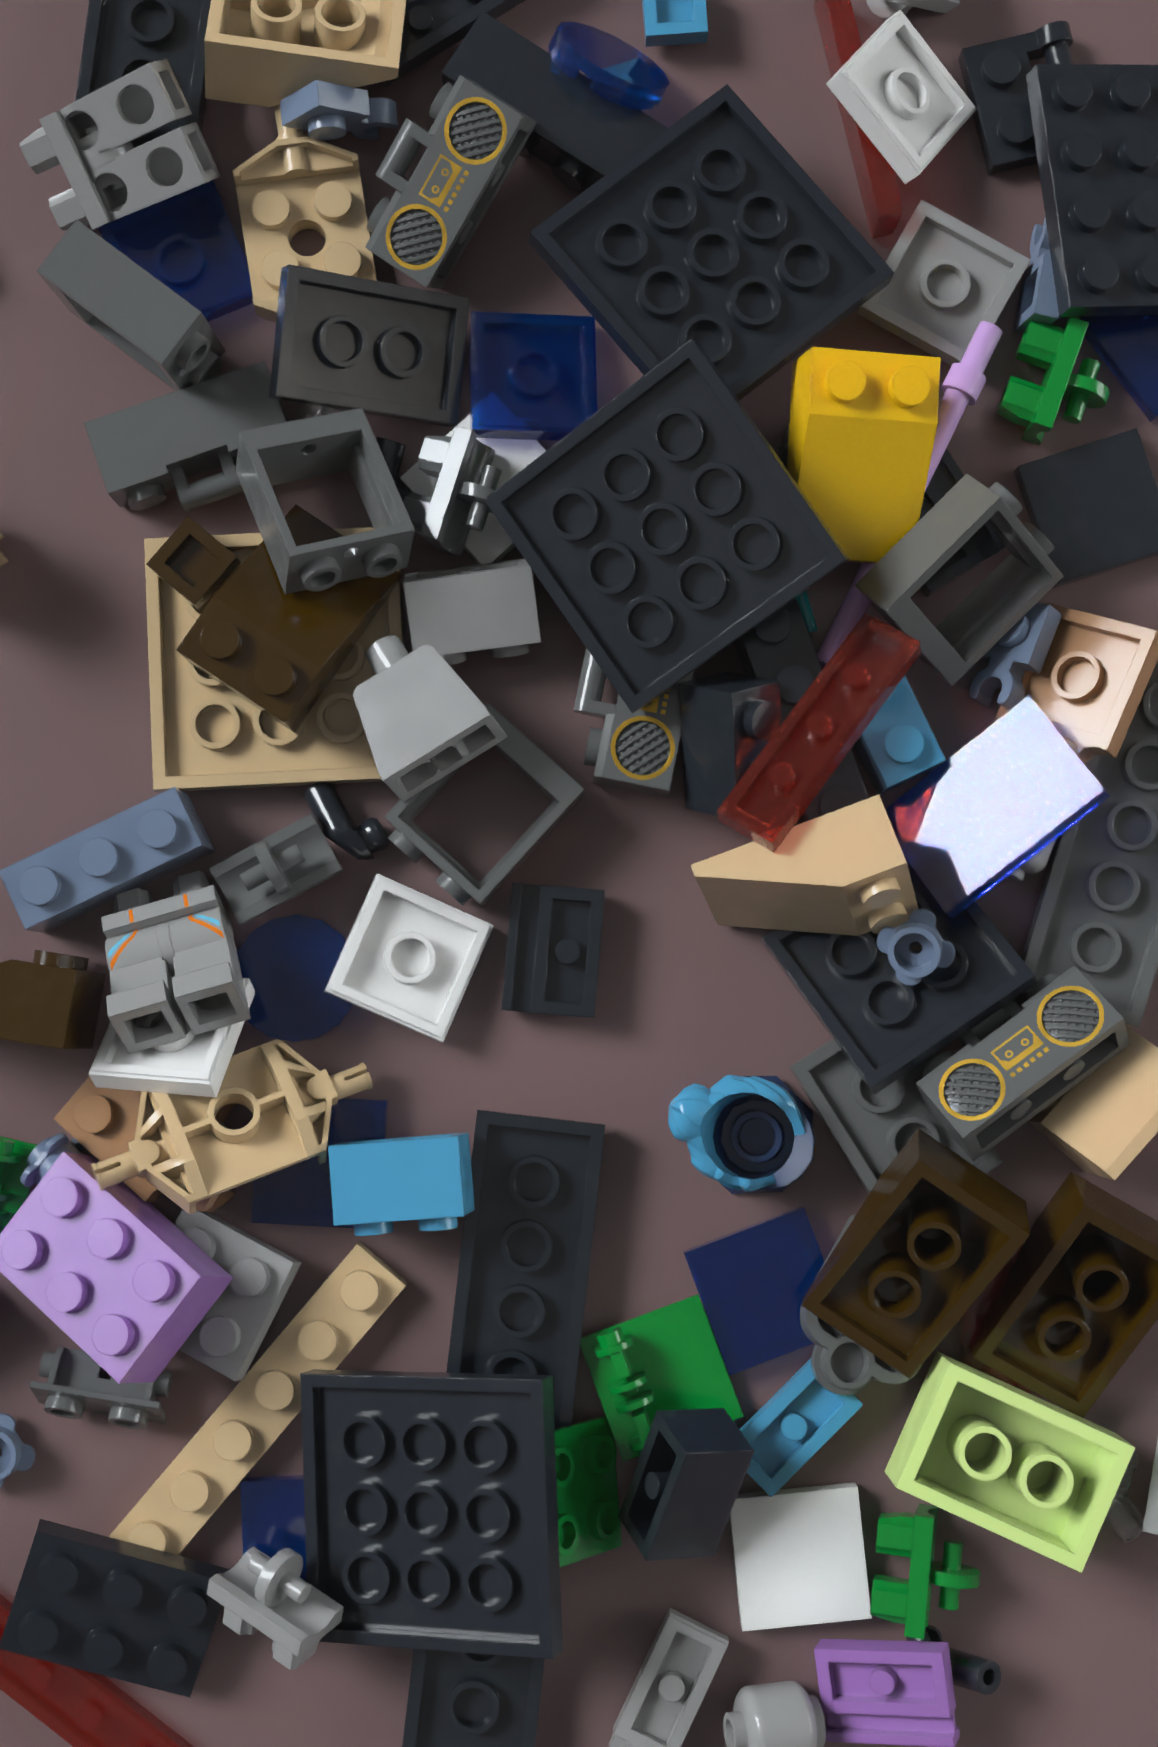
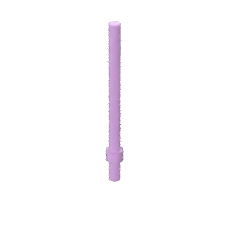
(961, 389)

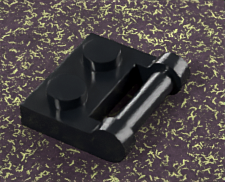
(998, 89)

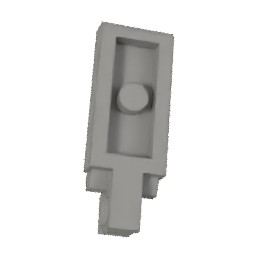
(670, 1684)

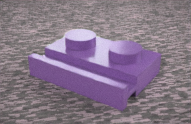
(887, 1692)

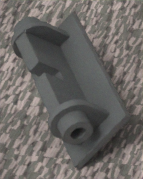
(77, 1387)

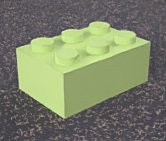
(1009, 1461)

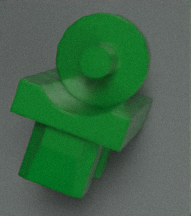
(1038, 405)
(909, 1599)

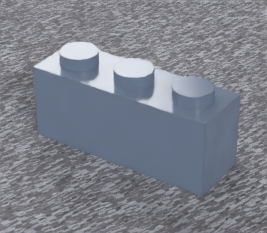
(106, 861)

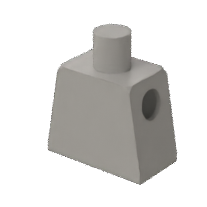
(420, 717)

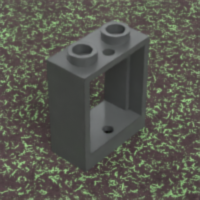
(132, 309)
(336, 444)
(992, 605)
(455, 879)

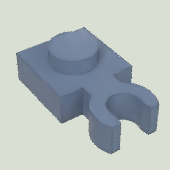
(332, 109)
(1037, 291)
(1017, 651)

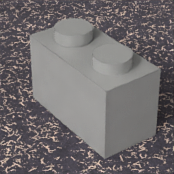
(473, 609)

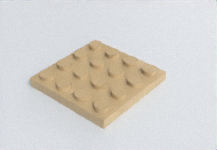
(220, 741)

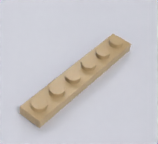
(261, 1404)

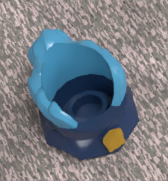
(745, 1132)

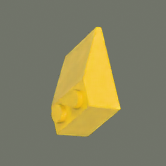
(863, 442)

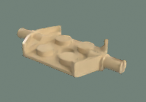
(295, 188)
(195, 1157)

